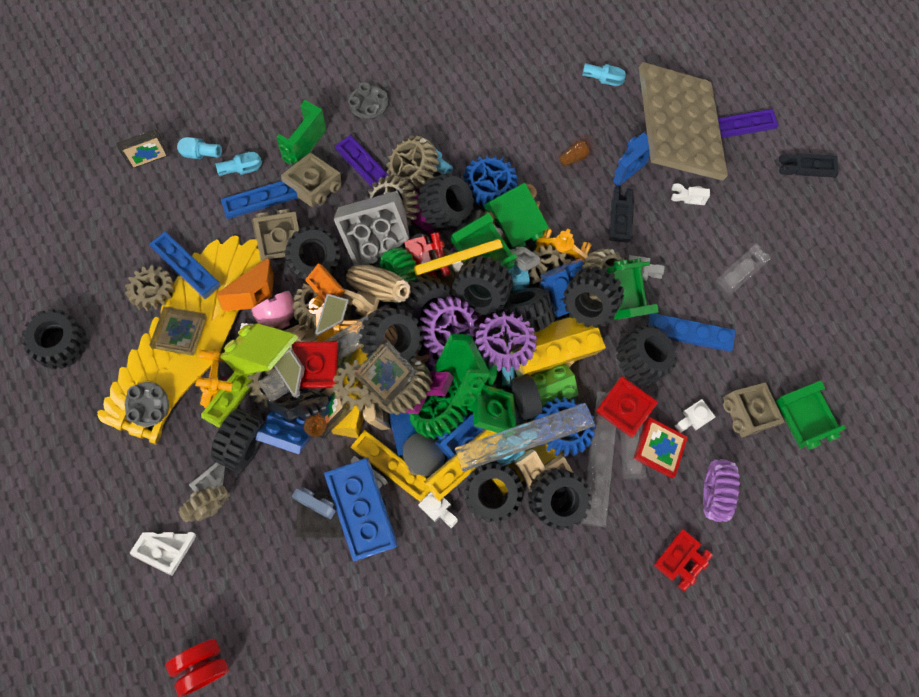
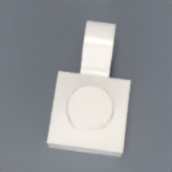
(693, 195)
(696, 416)
(438, 509)

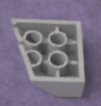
(372, 227)

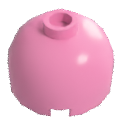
(275, 312)

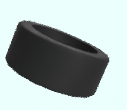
(526, 396)

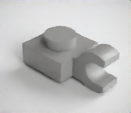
(654, 271)

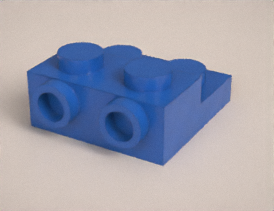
(633, 159)
(556, 282)
(284, 433)
(463, 435)

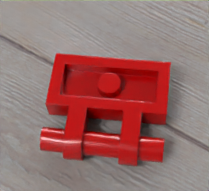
(421, 251)
(676, 557)

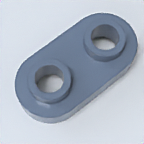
(306, 498)

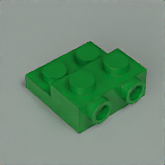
(494, 410)

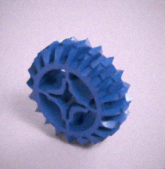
(493, 175)
(573, 441)

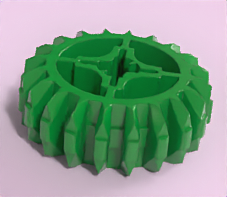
(399, 262)
(438, 415)

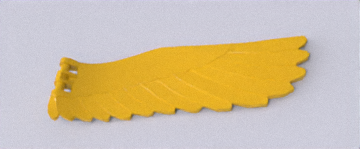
(174, 370)

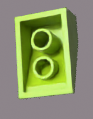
(257, 348)

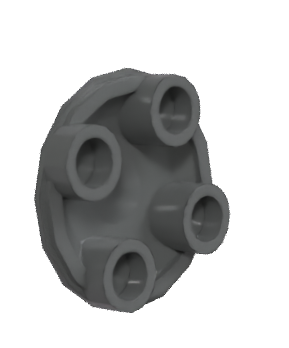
(368, 101)
(146, 404)
(422, 455)

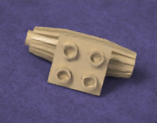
(374, 285)

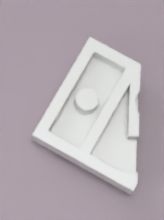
(162, 550)

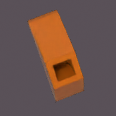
(248, 289)

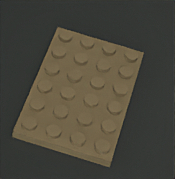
(682, 122)

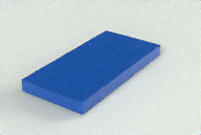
(361, 509)

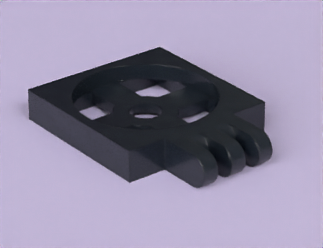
(303, 407)

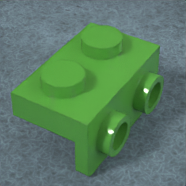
(555, 383)

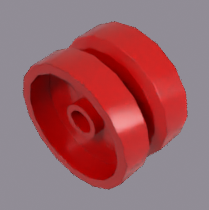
(196, 666)

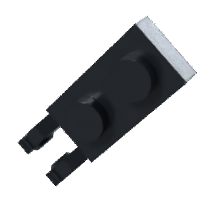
(809, 165)
(621, 217)

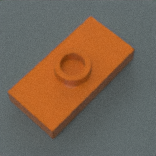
(324, 283)

